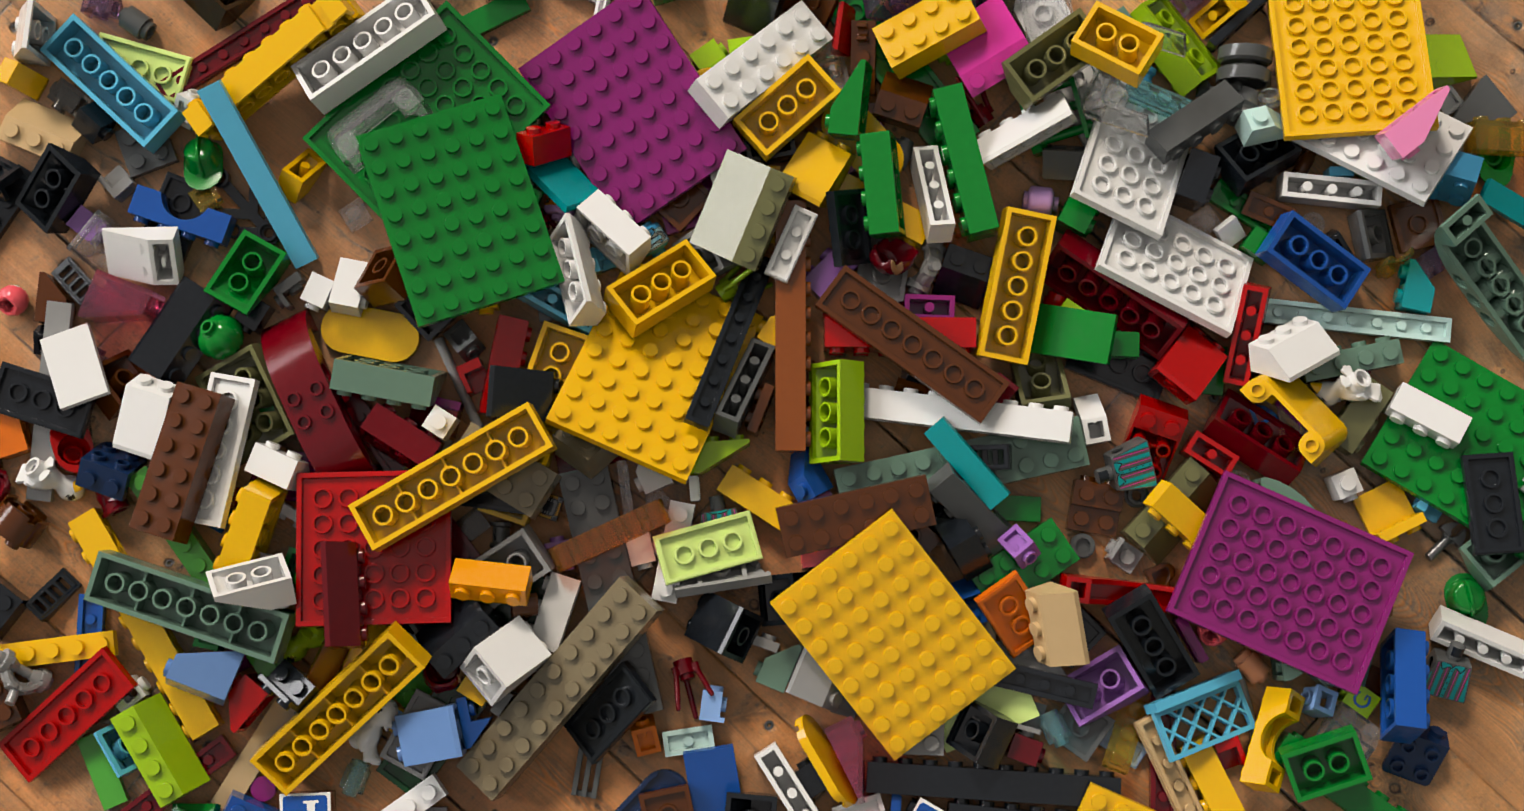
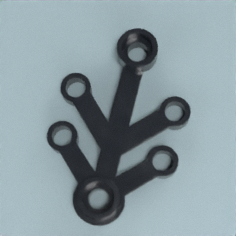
(247, 211)

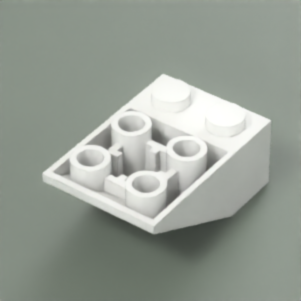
(144, 254)

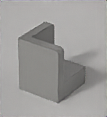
(118, 183)

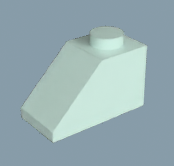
(1259, 126)

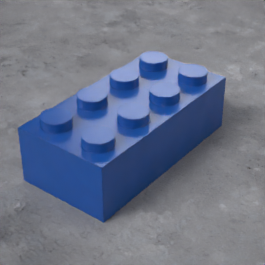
(1313, 261)
(1404, 686)

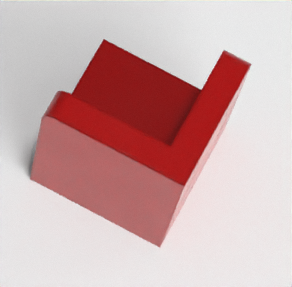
(472, 376)
(1230, 752)

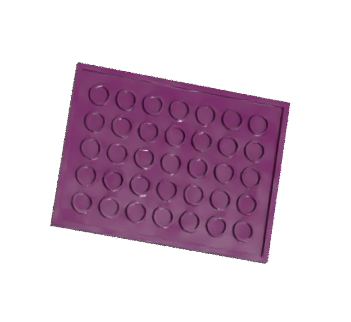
(629, 109)
(1290, 582)

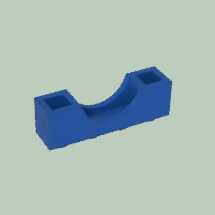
(212, 225)

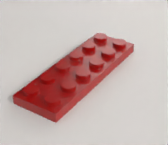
(68, 714)

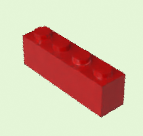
(1247, 329)
(506, 349)

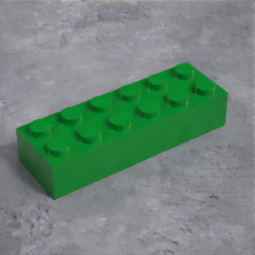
(964, 163)

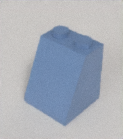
(204, 673)
(429, 735)

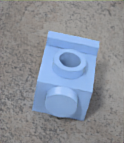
(1313, 698)
(713, 705)

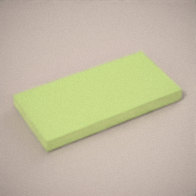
(153, 63)
(707, 547)
(1013, 704)

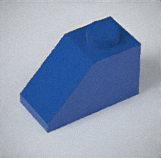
(807, 479)

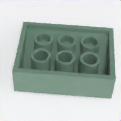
(386, 380)

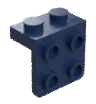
(108, 470)
(1420, 759)

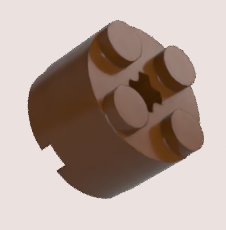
(20, 522)

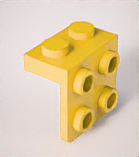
(1388, 512)

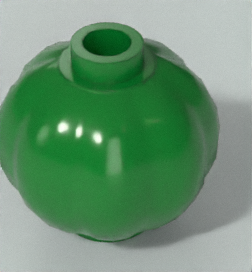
(220, 337)

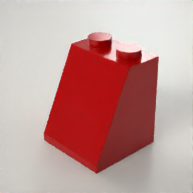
(1188, 365)

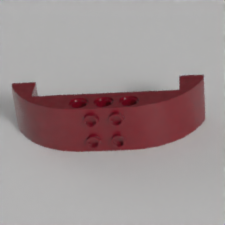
(312, 408)

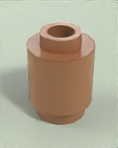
(1252, 666)

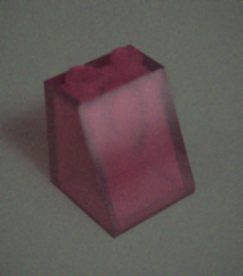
(118, 300)

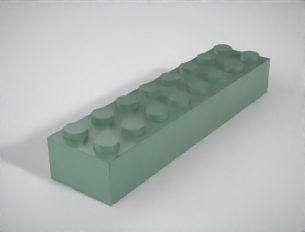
(187, 606)

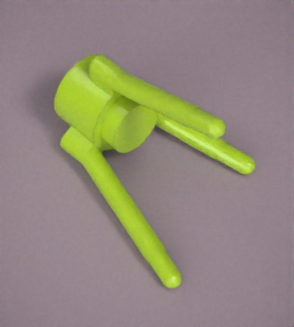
(728, 286)

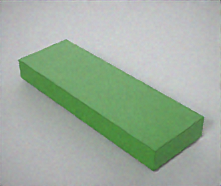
(108, 787)

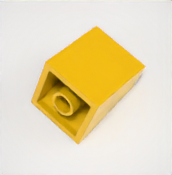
(819, 167)

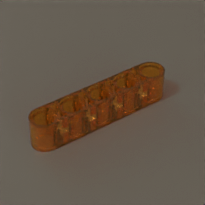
(609, 535)

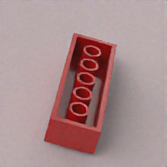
(840, 340)

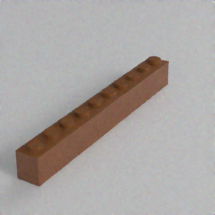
(790, 350)

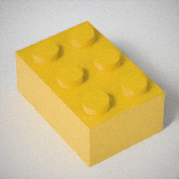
(1116, 44)

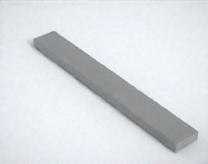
(57, 319)

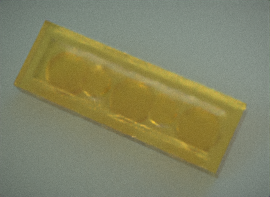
(1124, 738)

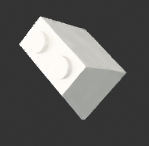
(142, 414)
(505, 660)

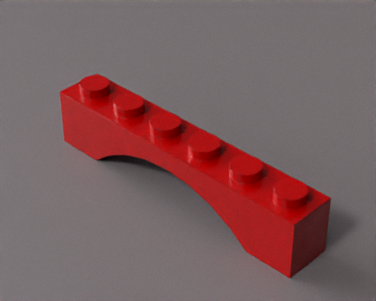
(1106, 590)

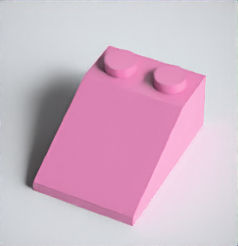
(1410, 129)

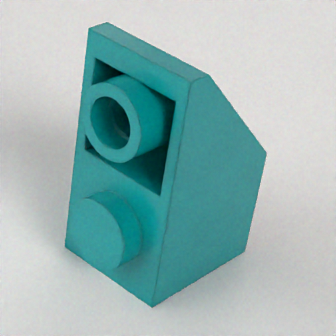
(1414, 291)

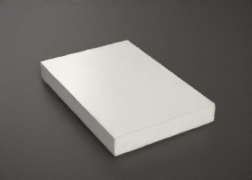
(75, 366)

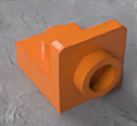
(645, 736)

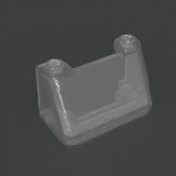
(394, 95)

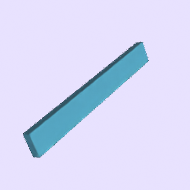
(258, 173)

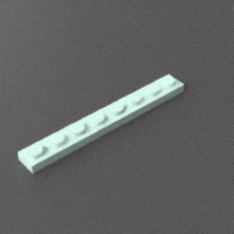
(1363, 321)

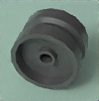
(1245, 64)

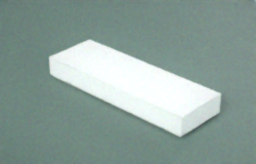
(791, 244)

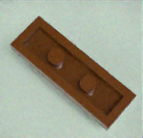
(864, 47)

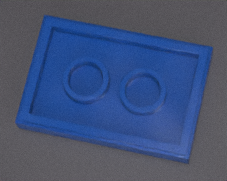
(710, 776)

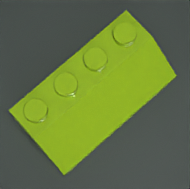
(1182, 73)
(837, 412)
(160, 749)

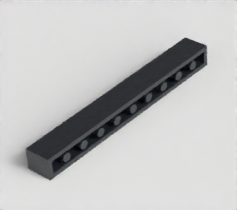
(983, 782)

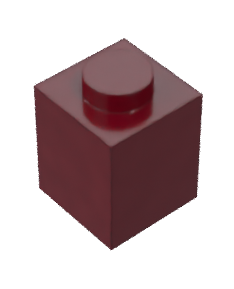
(1025, 750)

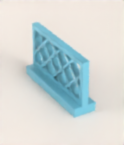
(1188, 697)

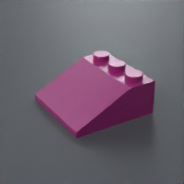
(981, 58)

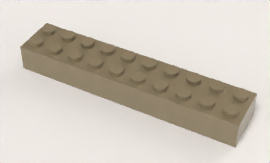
(560, 687)

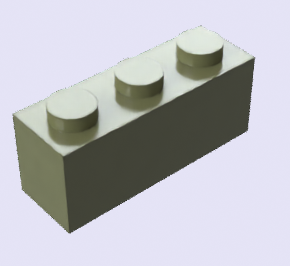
(1361, 418)

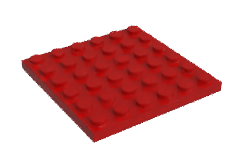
(402, 581)

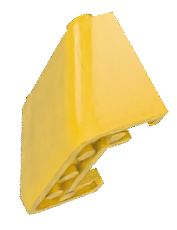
(1324, 428)

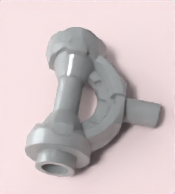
(932, 262)
(38, 679)

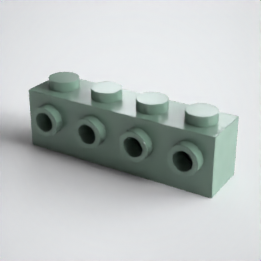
(1369, 357)

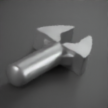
(1440, 545)

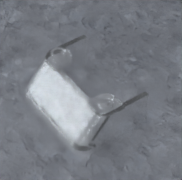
(1107, 100)

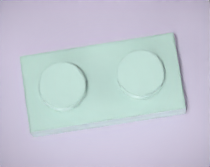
(687, 739)

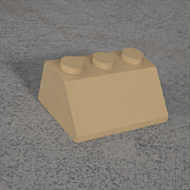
(34, 126)
(1056, 625)

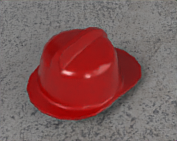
(70, 449)

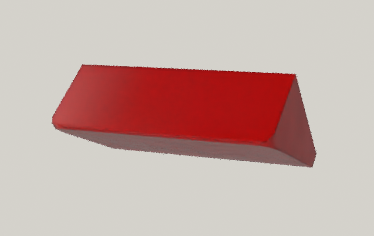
(842, 31)

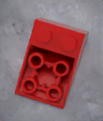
(1162, 427)

